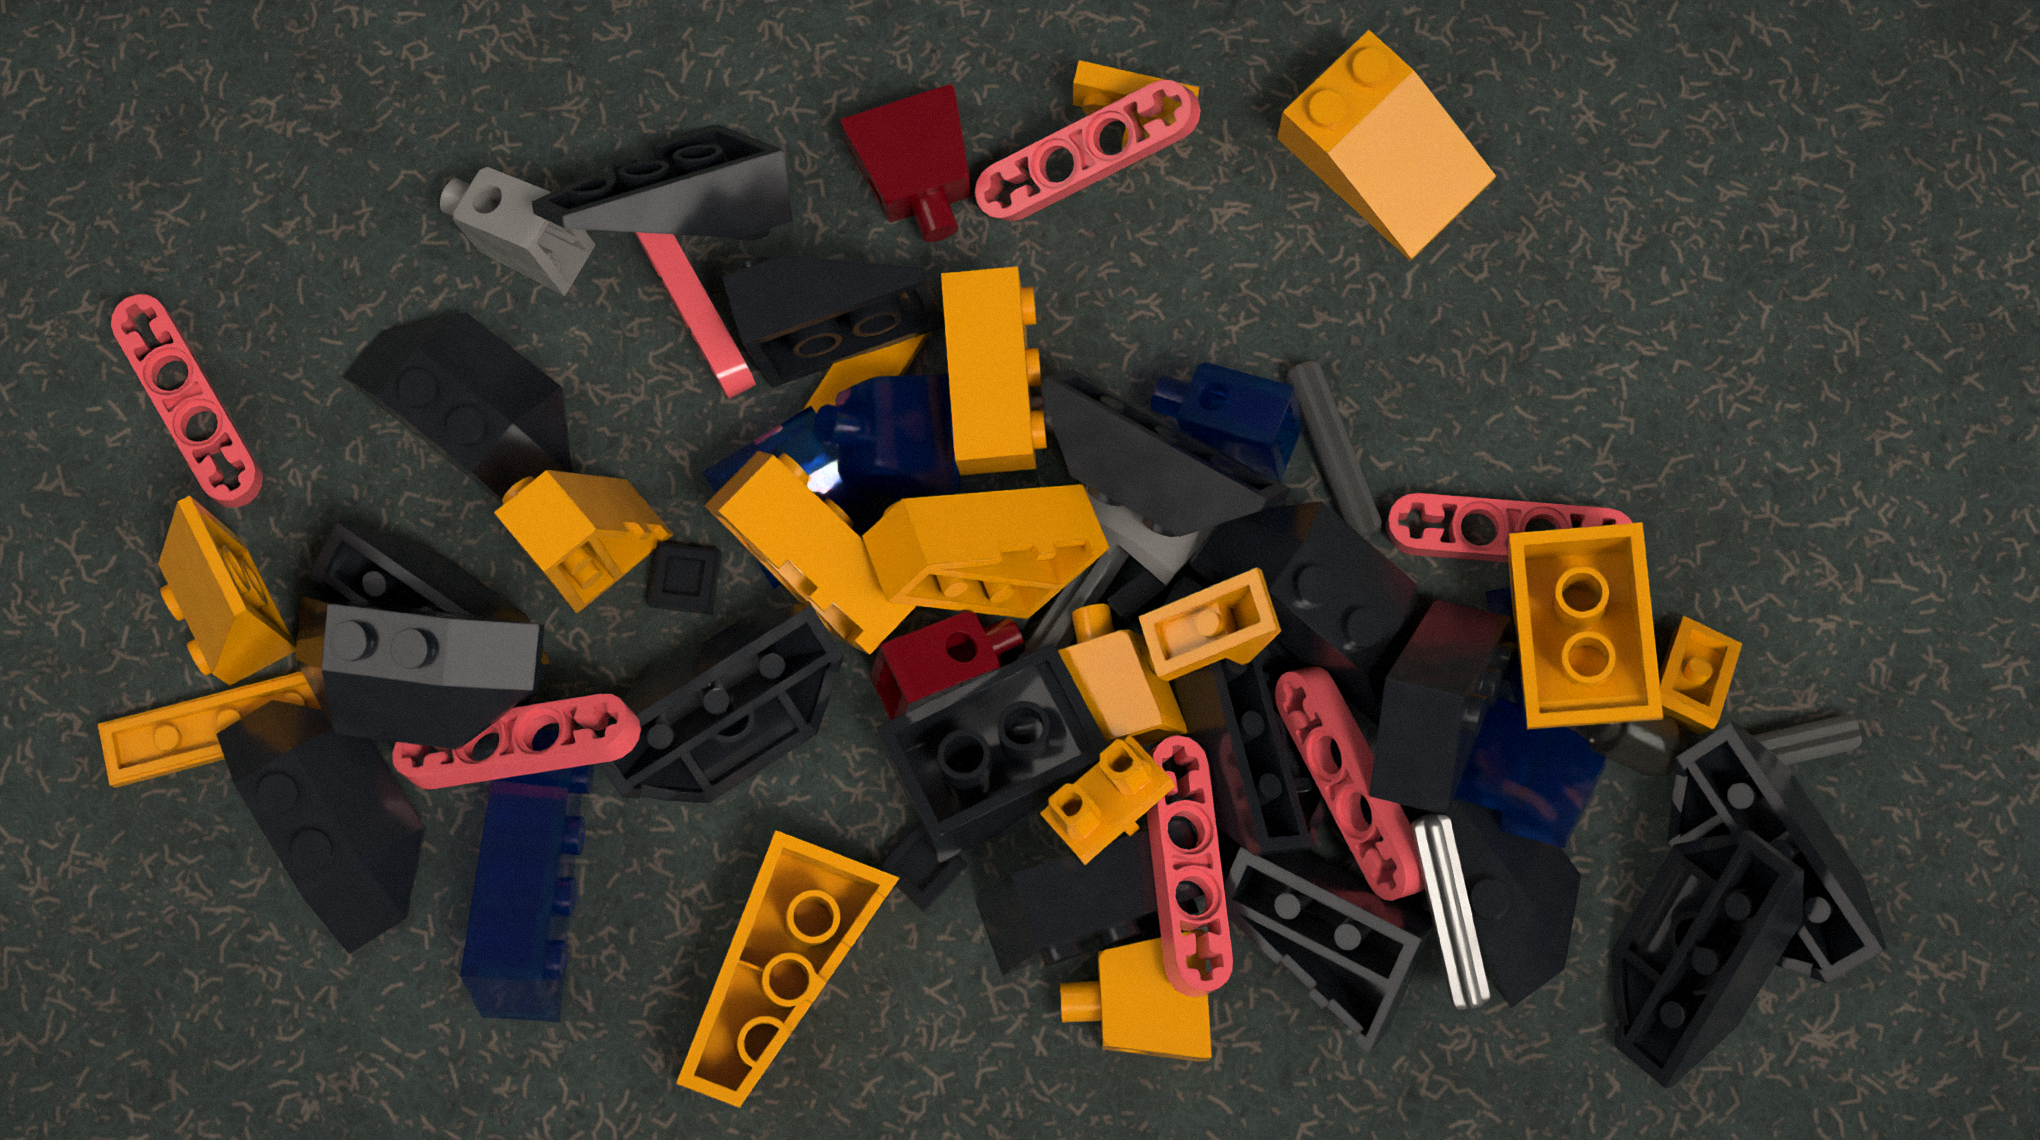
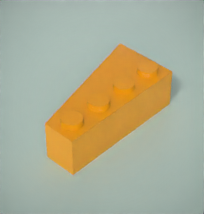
(779, 961)

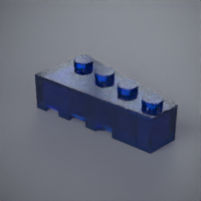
(526, 891)

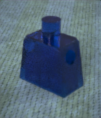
(1235, 414)
(894, 435)

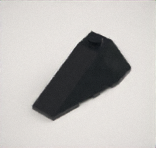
(693, 186)

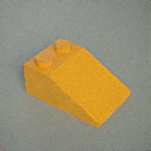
(1385, 145)
(220, 597)
(1584, 626)

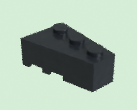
(1438, 704)
(1066, 904)
(1330, 934)

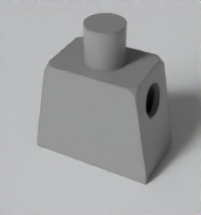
(501, 223)

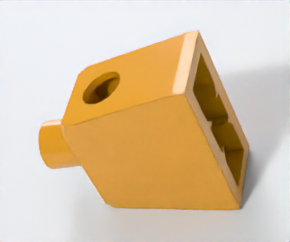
(1120, 680)
(1139, 1004)

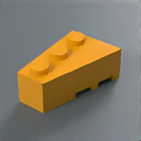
(992, 370)
(581, 530)
(808, 548)
(985, 548)

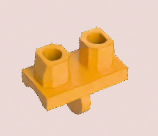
(1107, 799)

